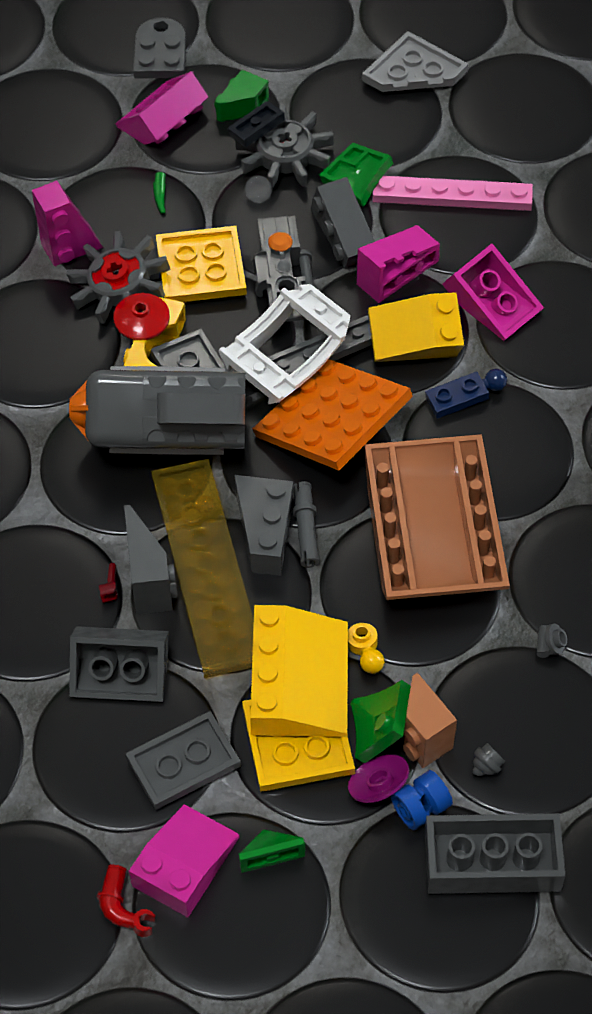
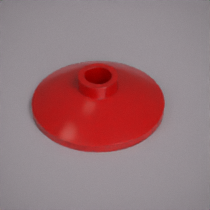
(143, 324)

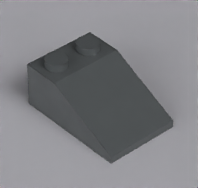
(150, 574)

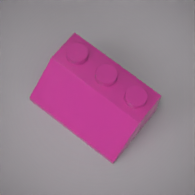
(164, 109)

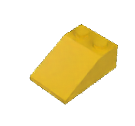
(416, 328)

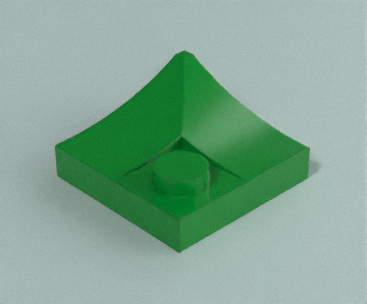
(361, 167)
(380, 719)

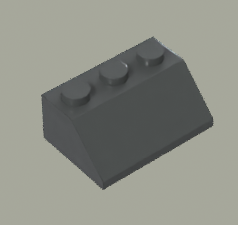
(118, 663)

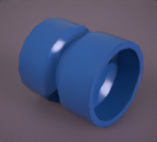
(424, 798)

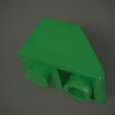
(241, 96)

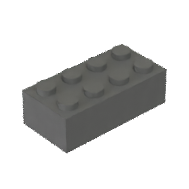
(494, 853)

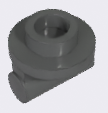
(550, 640)

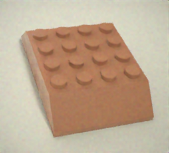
(434, 517)

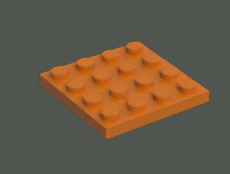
(333, 414)

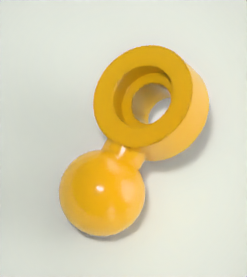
(371, 659)

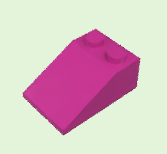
(493, 293)
(182, 859)

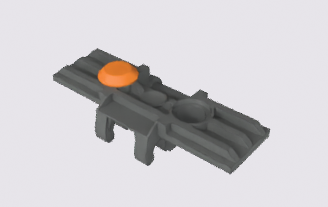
(279, 253)

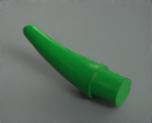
(159, 190)

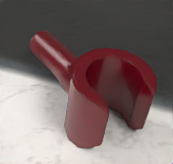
(108, 590)

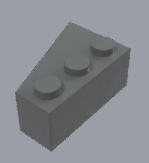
(341, 220)
(265, 518)

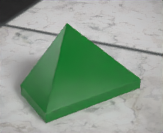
(270, 849)

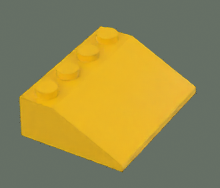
(298, 673)

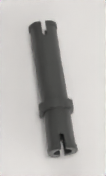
(305, 513)

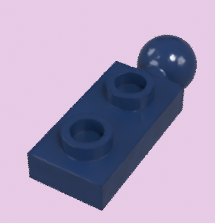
(464, 392)

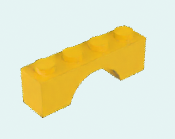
(141, 349)

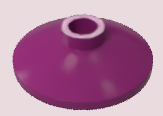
(378, 778)

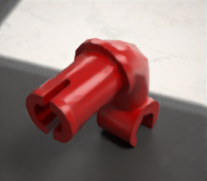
(111, 903)

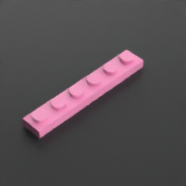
(453, 193)

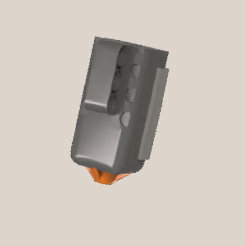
(162, 410)

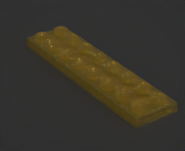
(206, 567)

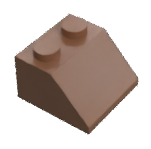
(428, 725)

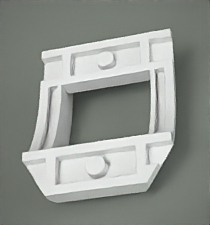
(263, 372)

